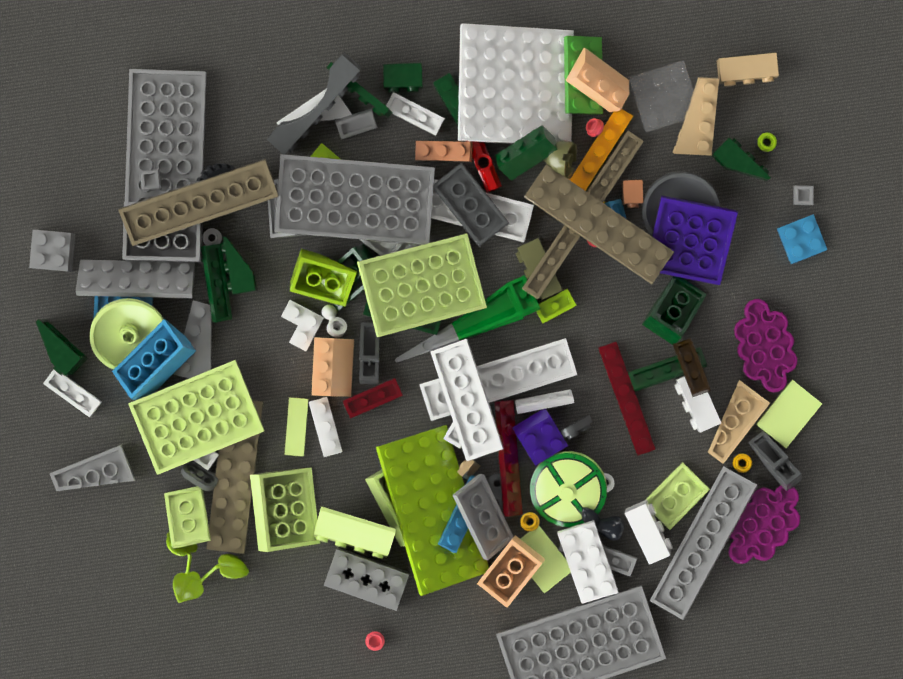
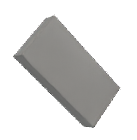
(356, 123)

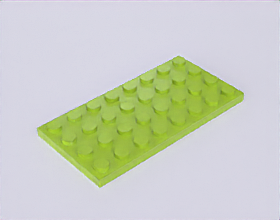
(421, 486)

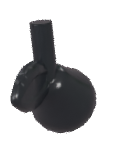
(610, 527)

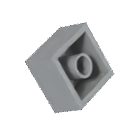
(52, 250)

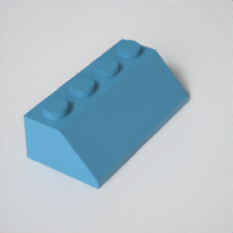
(153, 361)

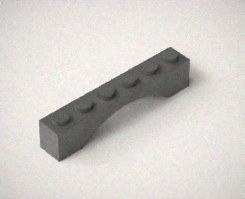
(288, 132)

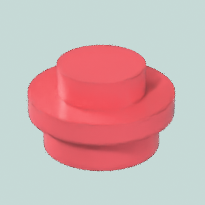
(594, 127)
(375, 641)

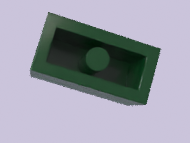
(402, 76)

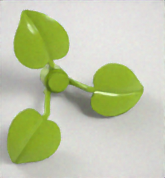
(189, 584)

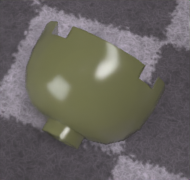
(562, 159)

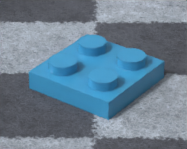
(802, 239)

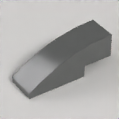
(369, 355)
(775, 460)

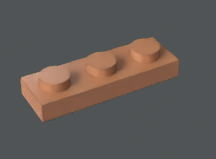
(443, 151)

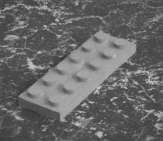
(135, 279)

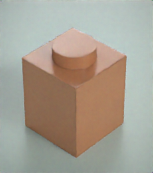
(632, 193)

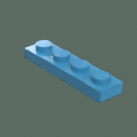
(454, 530)

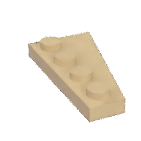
(699, 121)
(738, 419)

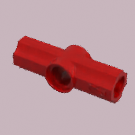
(488, 175)

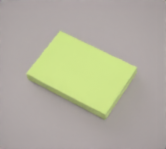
(788, 414)
(677, 495)
(187, 517)
(555, 564)

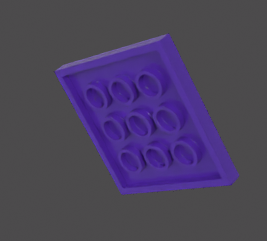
(697, 236)

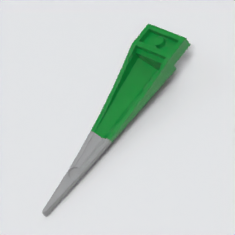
(503, 307)

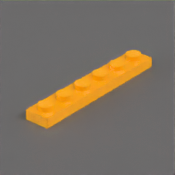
(601, 148)

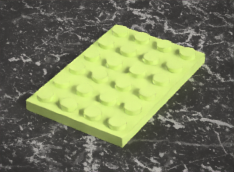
(421, 285)
(196, 417)

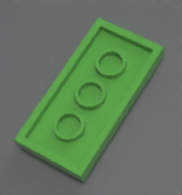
(575, 100)

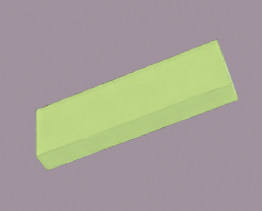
(296, 426)

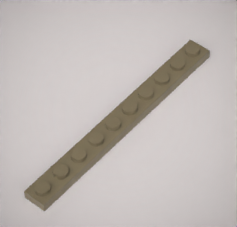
(567, 238)

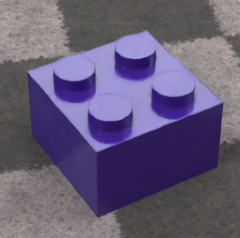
(540, 436)

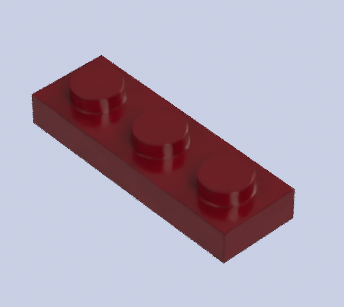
(372, 398)

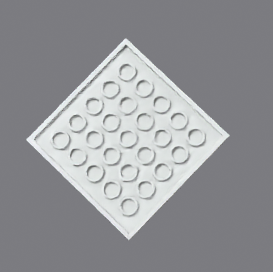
(511, 83)

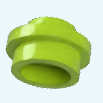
(771, 138)

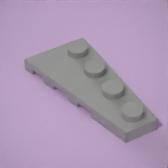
(199, 334)
(97, 470)

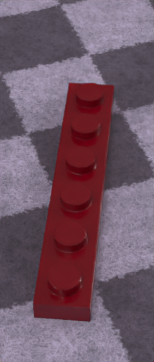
(626, 398)
(508, 459)

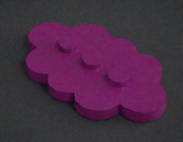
(765, 345)
(764, 524)

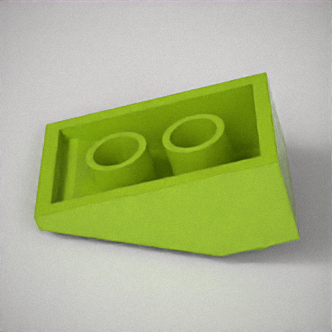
(322, 278)

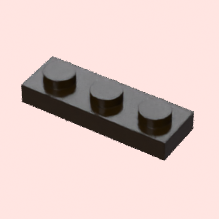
(691, 367)

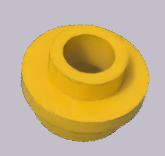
(748, 463)
(530, 515)

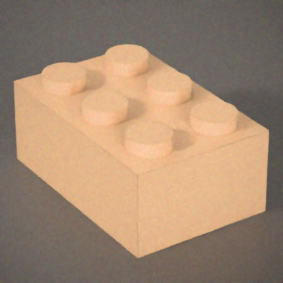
(511, 571)

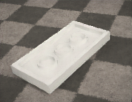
(587, 562)

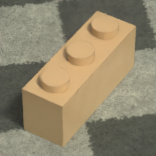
(747, 69)

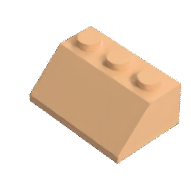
(599, 81)
(332, 367)

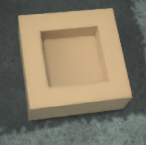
(468, 468)

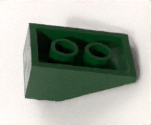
(350, 260)
(674, 310)
(61, 351)

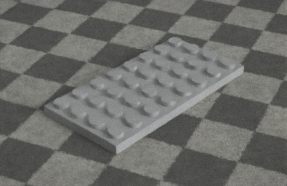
(165, 129)
(354, 199)
(585, 641)

